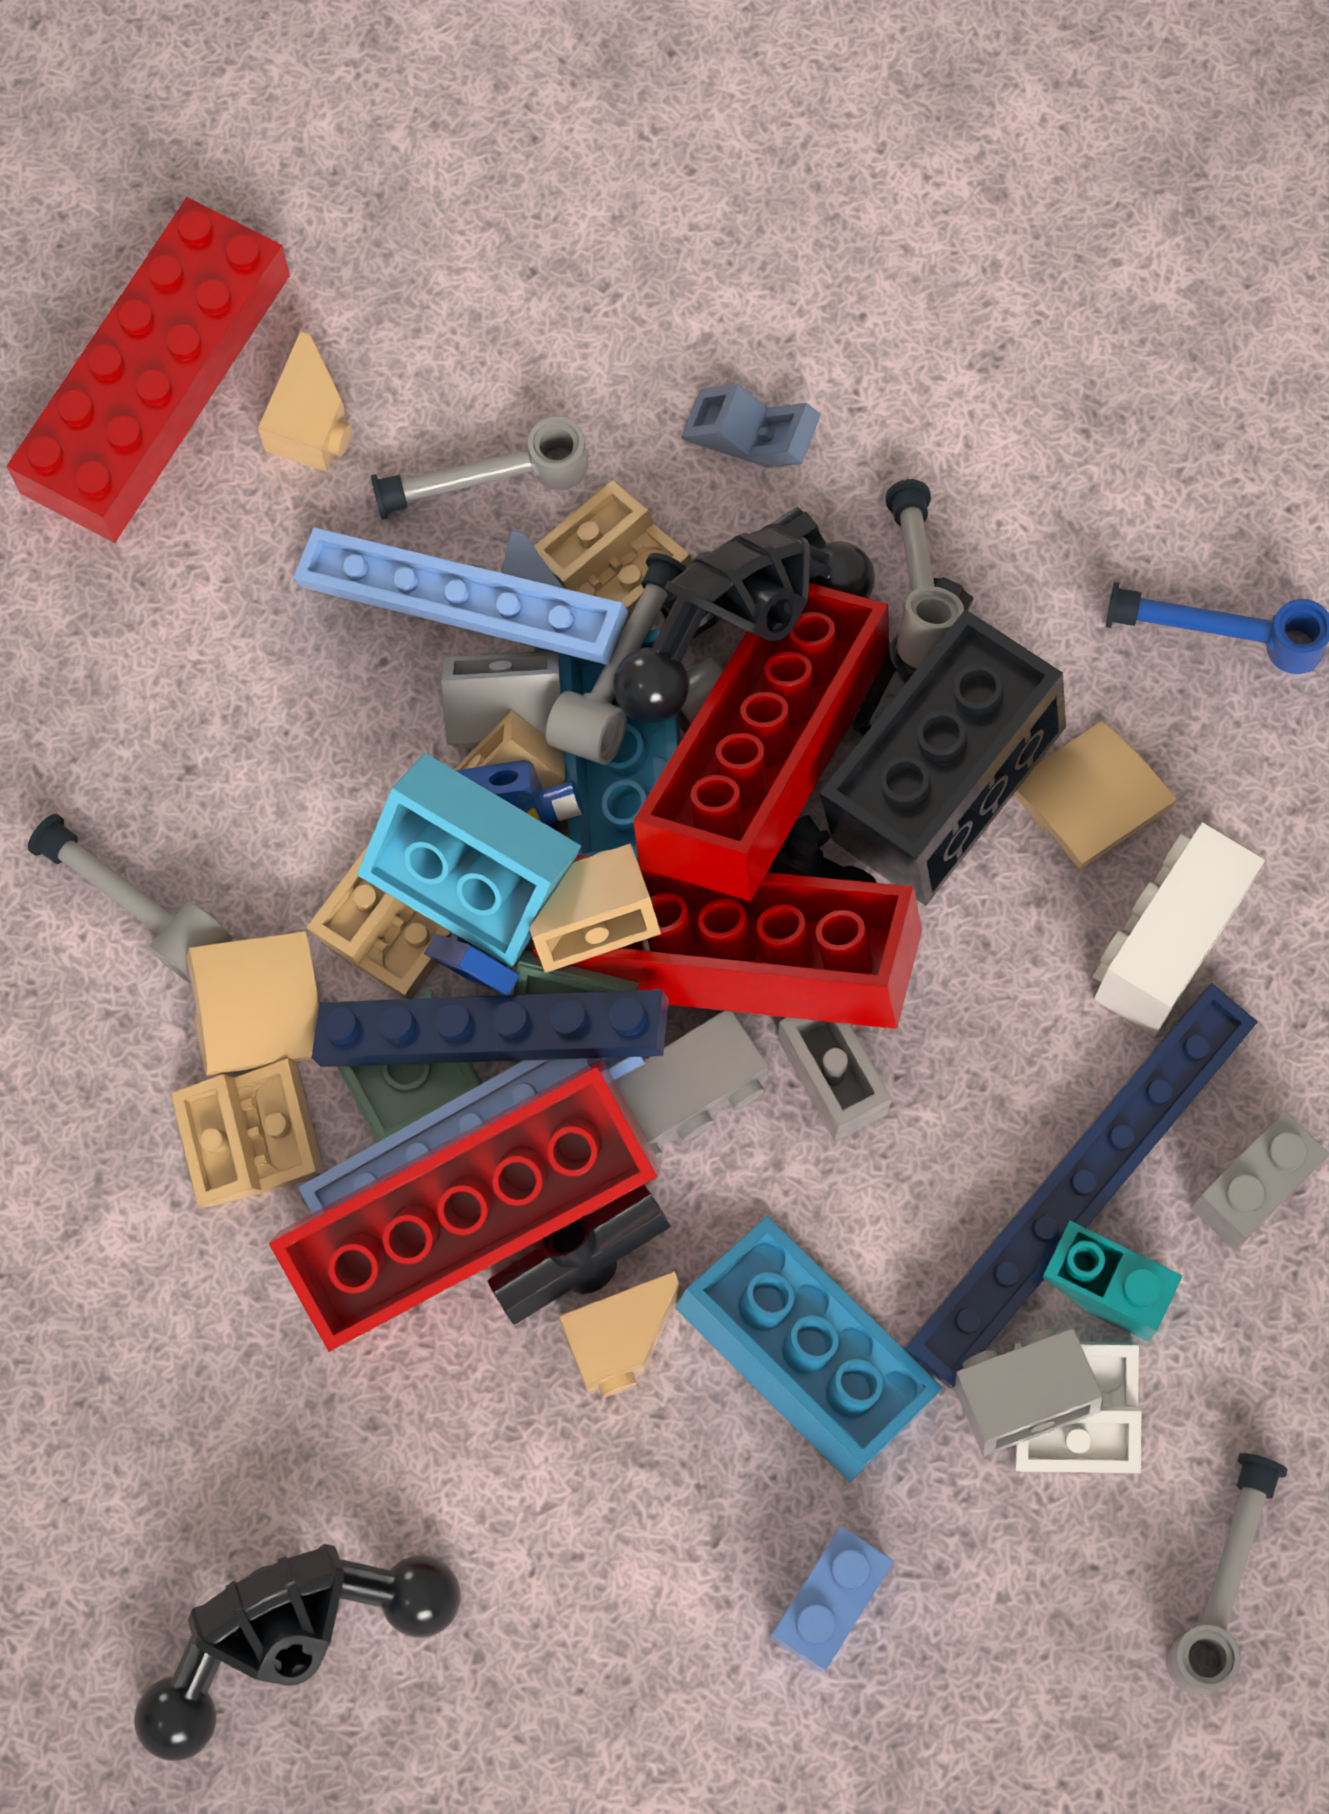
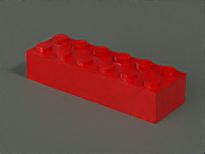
(149, 370)
(762, 745)
(791, 952)
(465, 1205)

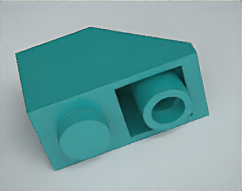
(1112, 1281)

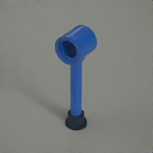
(1299, 614)

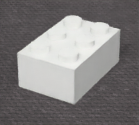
(1174, 927)

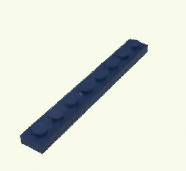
(1081, 1183)

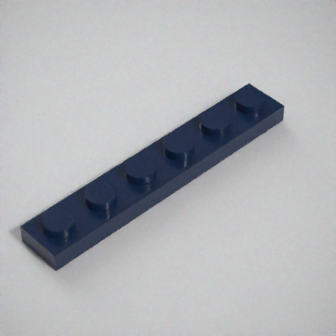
(491, 1028)

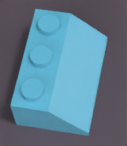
(465, 858)

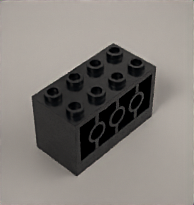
(945, 756)

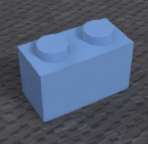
(831, 1600)

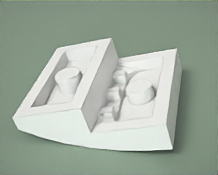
(1101, 1442)

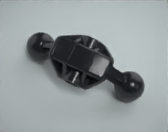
(751, 582)
(279, 1631)

